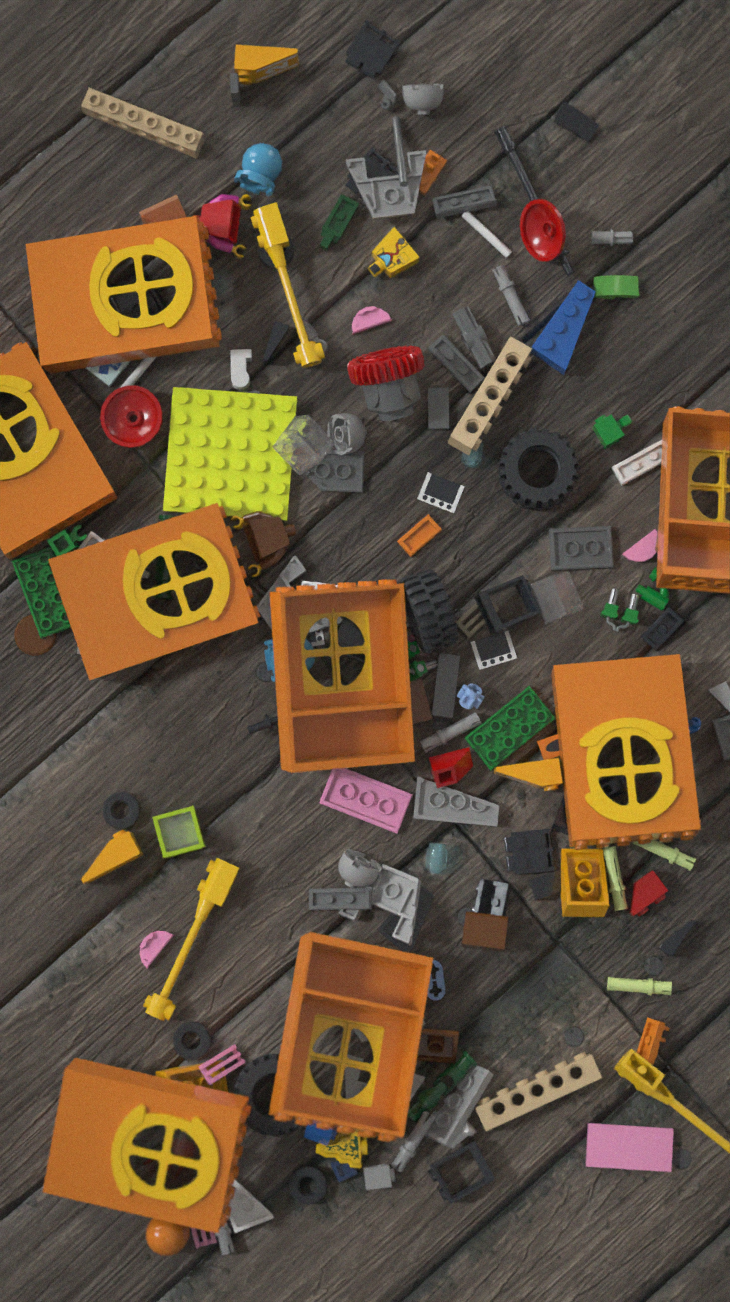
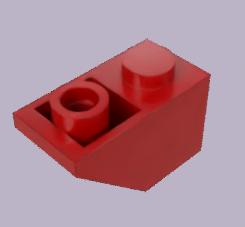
(450, 767)
(645, 891)

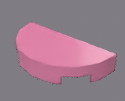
(369, 318)
(643, 549)
(153, 945)

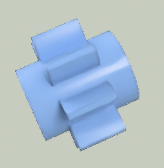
(470, 696)

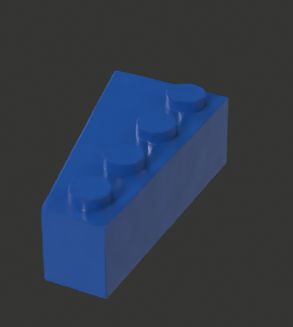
(562, 332)

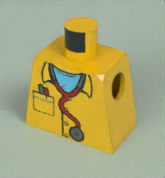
(393, 255)

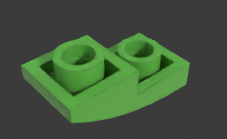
(616, 286)

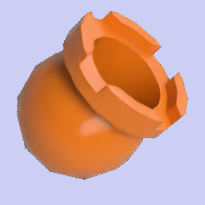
(166, 1237)

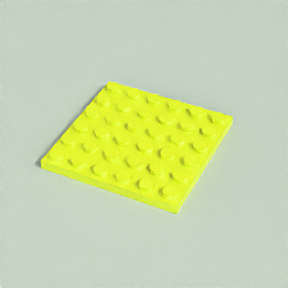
(226, 452)

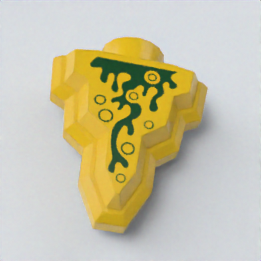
(345, 1148)

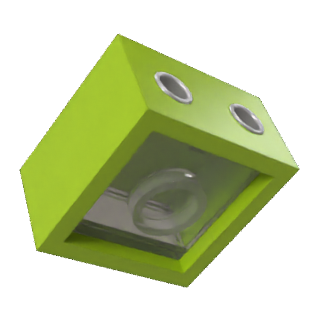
(179, 832)

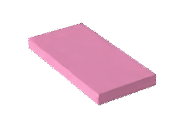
(366, 799)
(629, 1147)

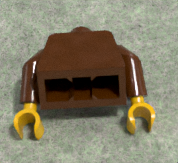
(266, 538)

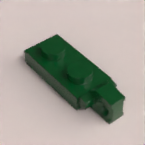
(338, 221)

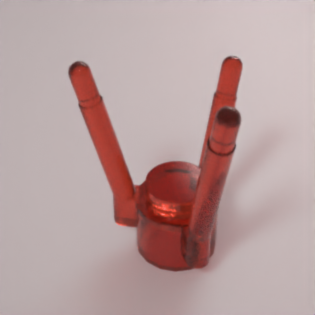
(182, 1148)

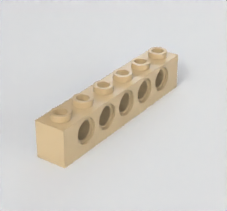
(142, 122)
(512, 351)
(589, 1074)

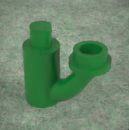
(652, 596)

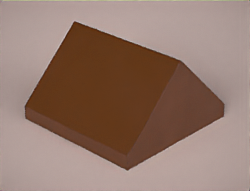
(484, 931)
(438, 1045)

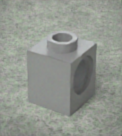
(378, 1176)

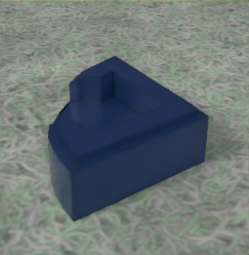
(343, 1170)

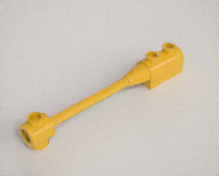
(274, 239)
(212, 891)
(648, 1080)

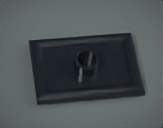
(128, 303)

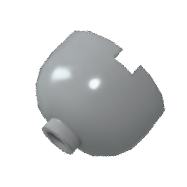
(423, 97)
(346, 432)
(358, 870)

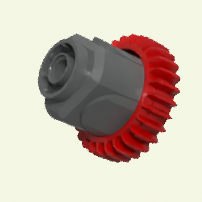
(389, 380)

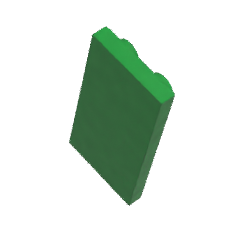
(42, 592)
(510, 728)

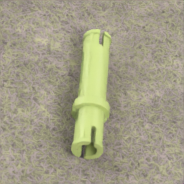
(669, 853)
(615, 878)
(643, 986)

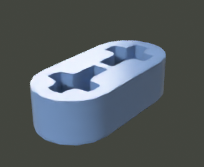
(440, 982)

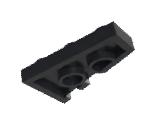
(389, 925)

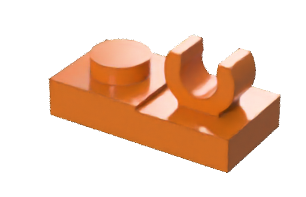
(432, 167)
(650, 1039)

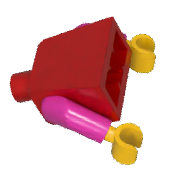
(222, 221)

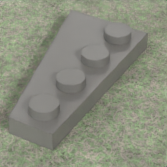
(452, 806)
(458, 1106)

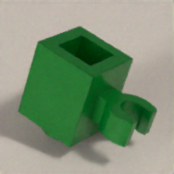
(609, 430)
(65, 541)

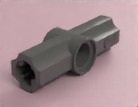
(474, 337)

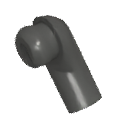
(389, 96)

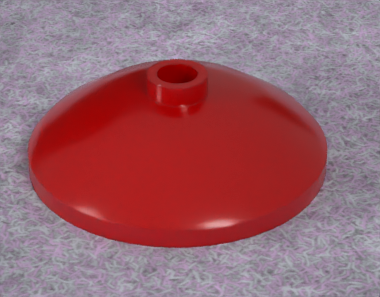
(542, 230)
(119, 409)

